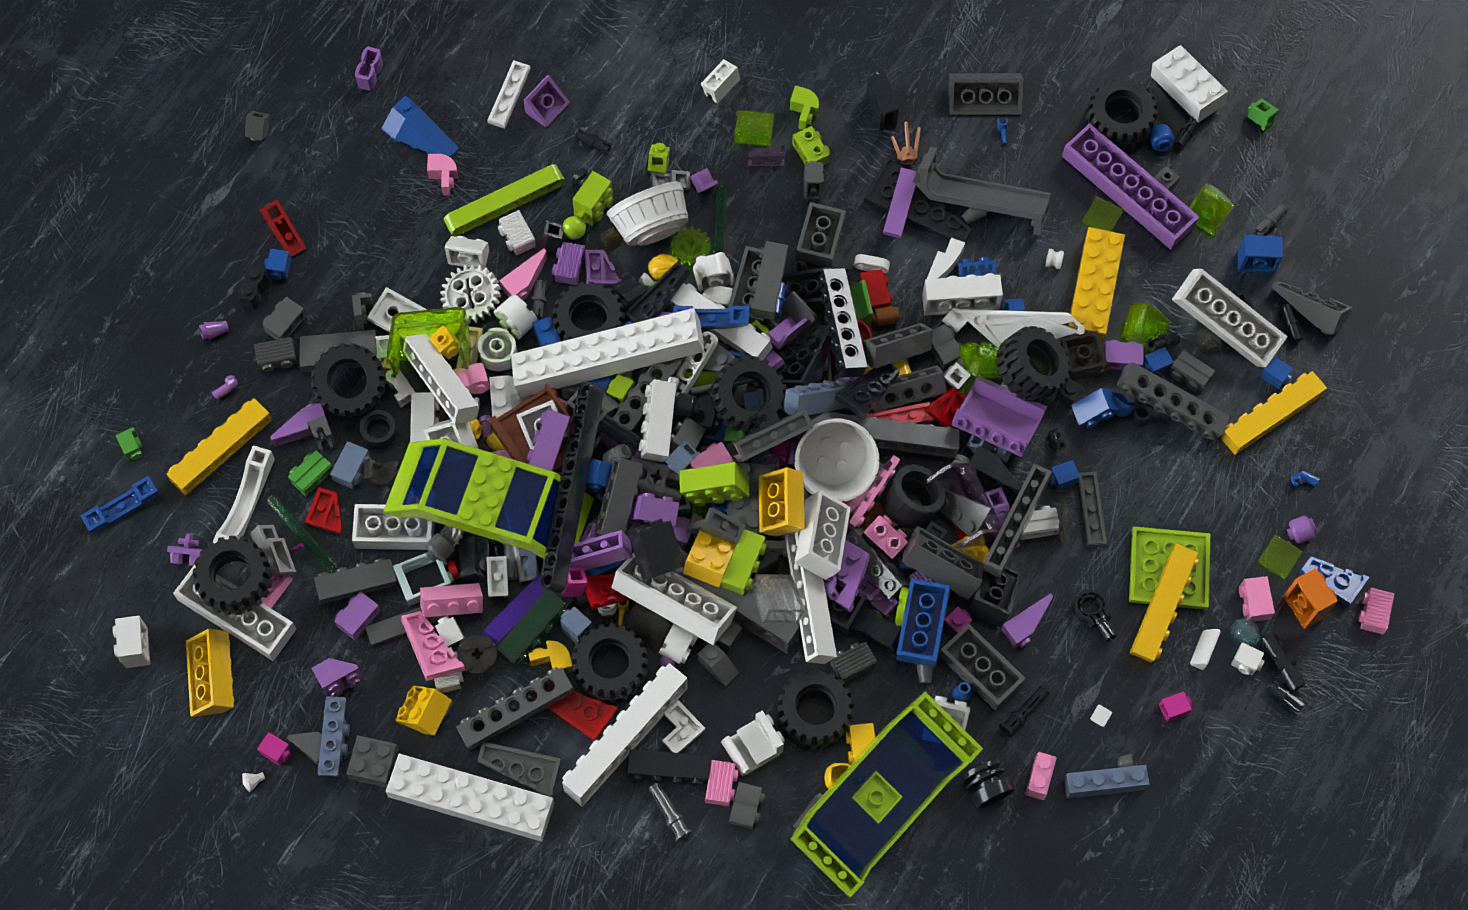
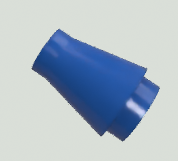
(960, 695)

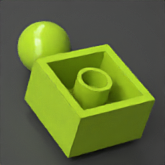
(588, 205)

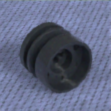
(986, 780)

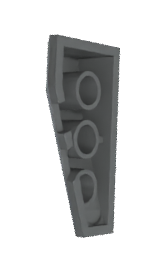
(1323, 314)

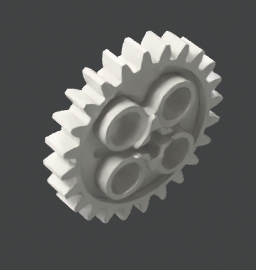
(486, 289)

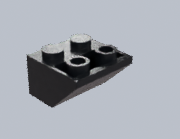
(473, 557)

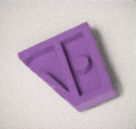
(599, 269)

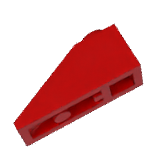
(282, 228)

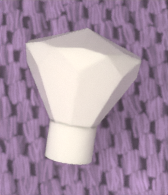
(646, 281)
(251, 780)

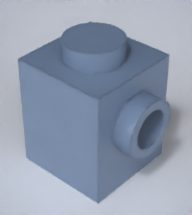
(681, 457)

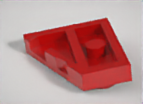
(325, 512)

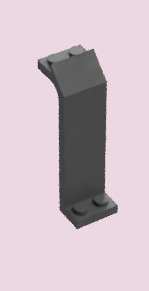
(981, 193)

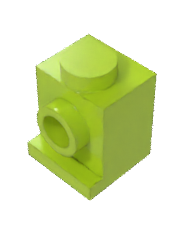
(659, 154)

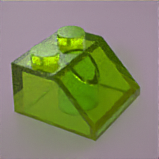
(1144, 323)

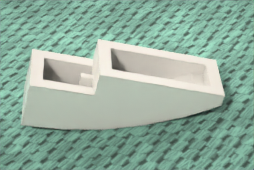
(946, 261)

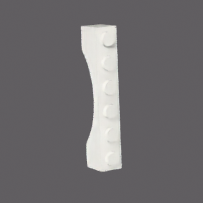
(254, 477)

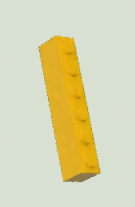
(1273, 413)
(219, 446)
(1164, 602)

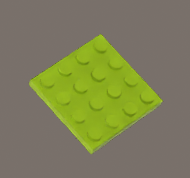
(1148, 558)

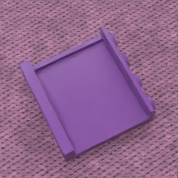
(999, 416)

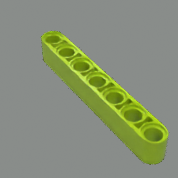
(504, 200)

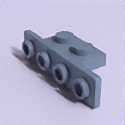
(333, 737)

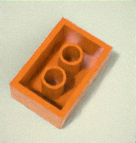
(1310, 598)

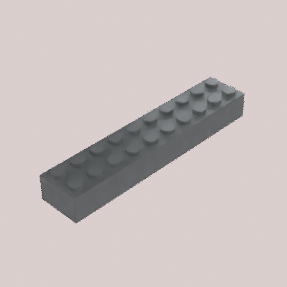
(778, 634)

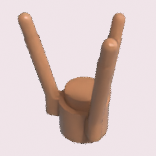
(907, 155)

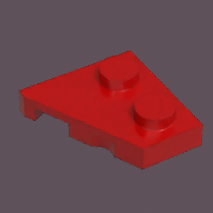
(945, 407)

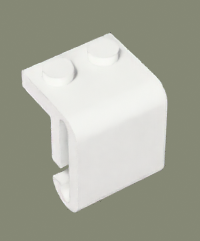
(754, 744)

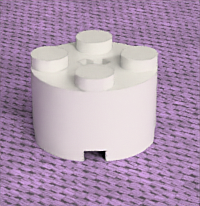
(713, 271)
(515, 316)
(489, 355)
(677, 644)

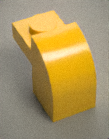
(555, 653)

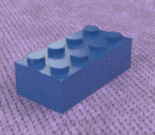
(923, 623)

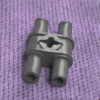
(659, 489)

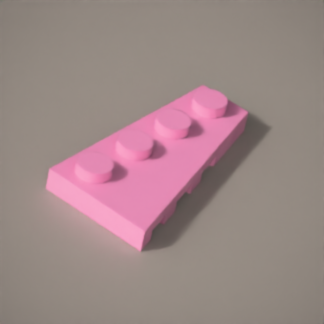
(875, 489)

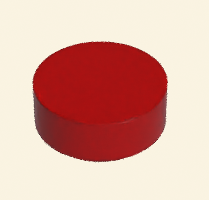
(453, 569)

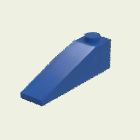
(412, 126)

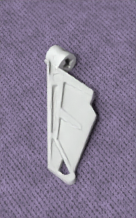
(999, 324)

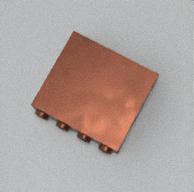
(511, 434)

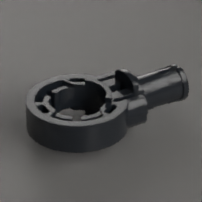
(1092, 617)

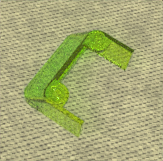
(428, 322)

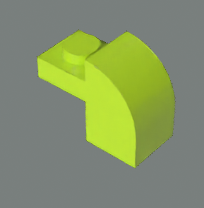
(806, 103)

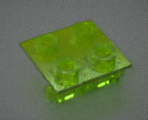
(754, 128)

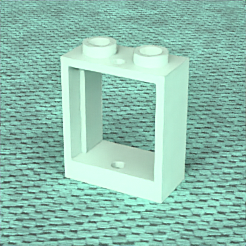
(413, 564)

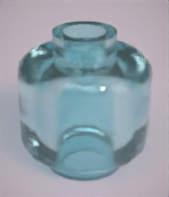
(1245, 631)

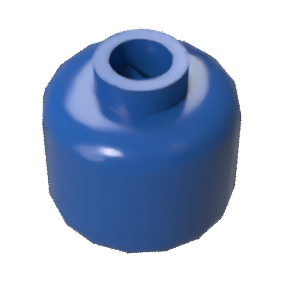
(1161, 138)

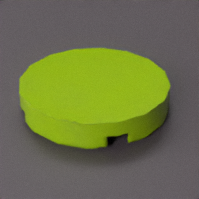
(901, 606)

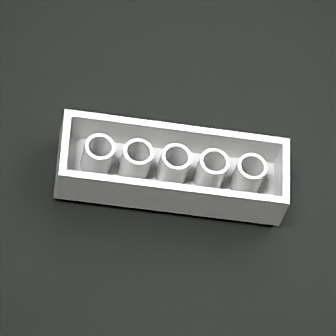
(1229, 317)
(676, 600)
(259, 628)

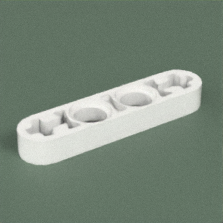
(696, 367)

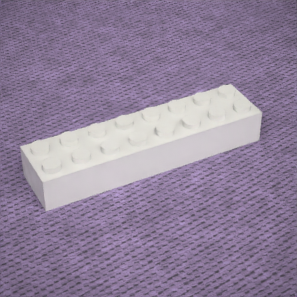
(625, 734)
(470, 797)

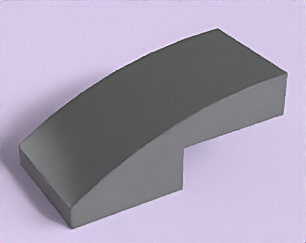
(674, 176)

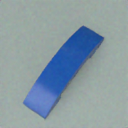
(720, 318)
(121, 506)

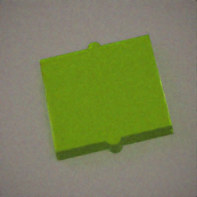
(1102, 215)
(1279, 556)

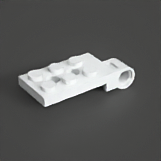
(387, 301)

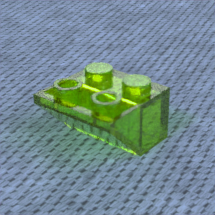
(979, 359)

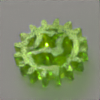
(682, 243)

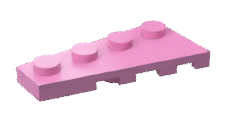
(431, 652)

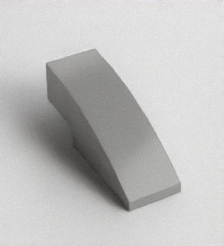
(274, 549)

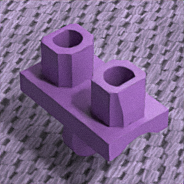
(178, 552)

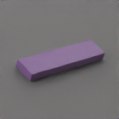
(900, 203)

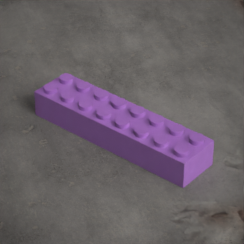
(1130, 186)

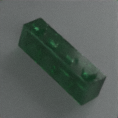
(532, 626)

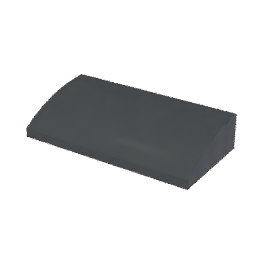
(313, 346)

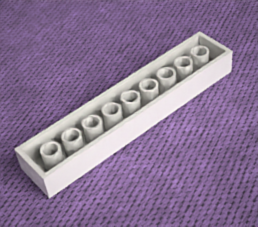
(607, 352)

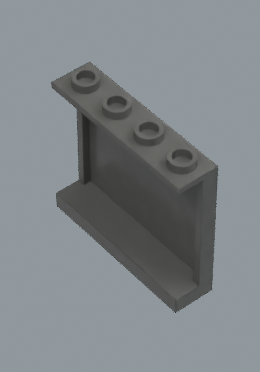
(769, 437)

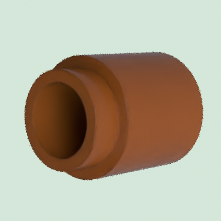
(885, 316)

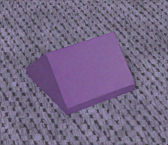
(545, 102)

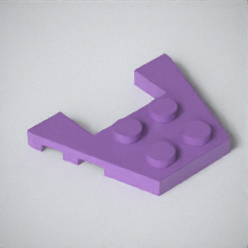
(851, 572)

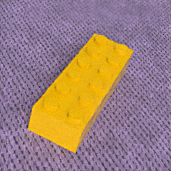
(1096, 280)

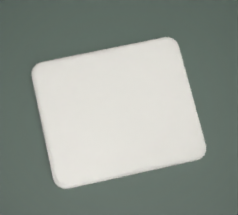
(1101, 715)

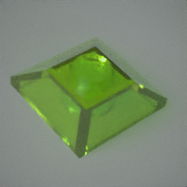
(1211, 207)

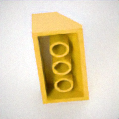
(209, 673)

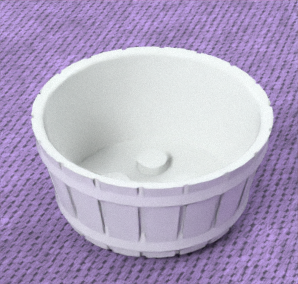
(650, 214)
(837, 459)

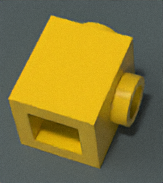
(445, 342)

